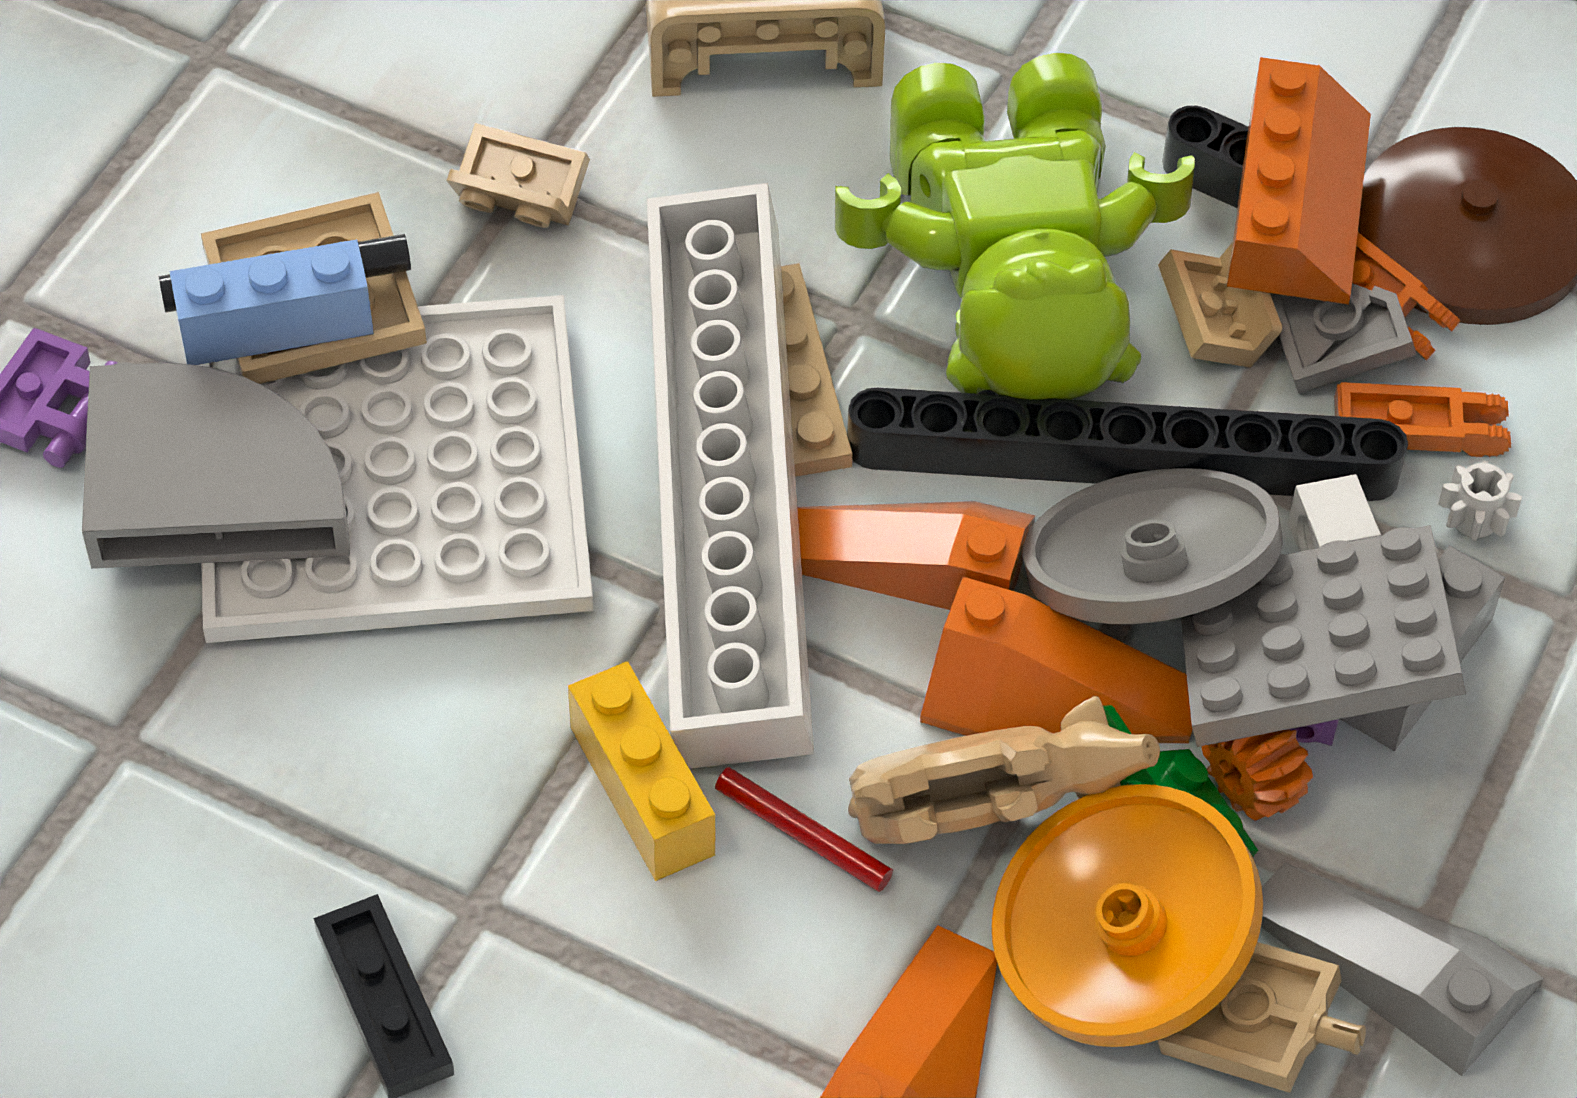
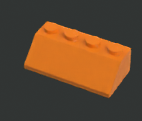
(1300, 185)

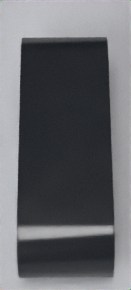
(1214, 143)

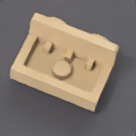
(519, 175)
(1217, 319)

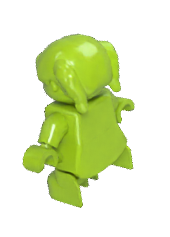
(1017, 224)

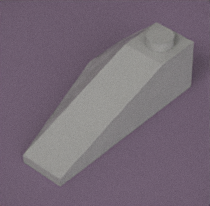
(1413, 970)

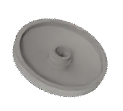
(1152, 546)

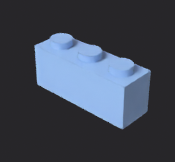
(272, 302)

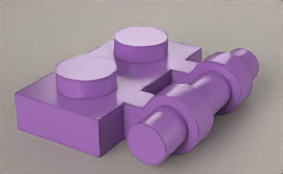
(34, 389)

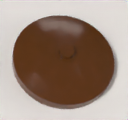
(1475, 221)

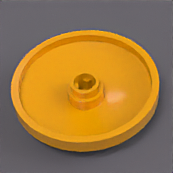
(1127, 915)

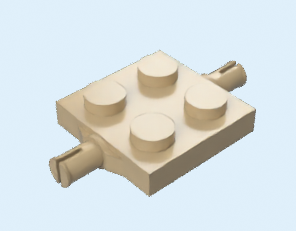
(1269, 1021)

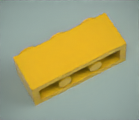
(642, 770)

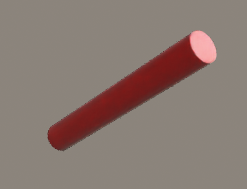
(804, 829)

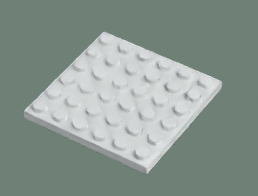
(450, 481)

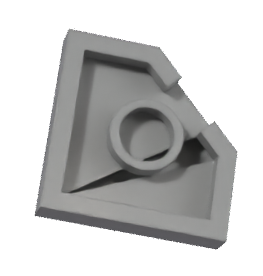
(1341, 340)

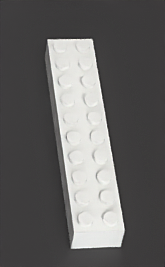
(727, 480)

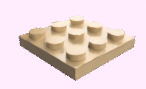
(391, 298)

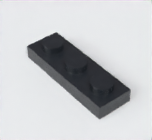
(383, 997)

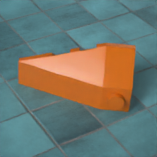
(913, 547)
(1026, 665)
(927, 1029)

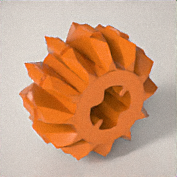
(1260, 772)

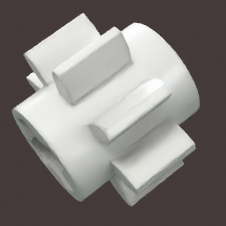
(1480, 500)

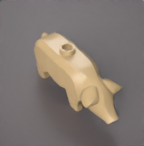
(993, 776)

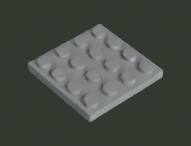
(1324, 640)

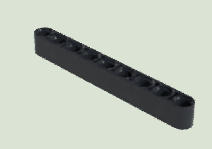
(1113, 439)

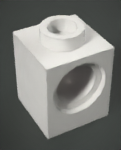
(1330, 513)

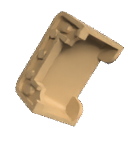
(689, 31)

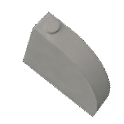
(203, 471)

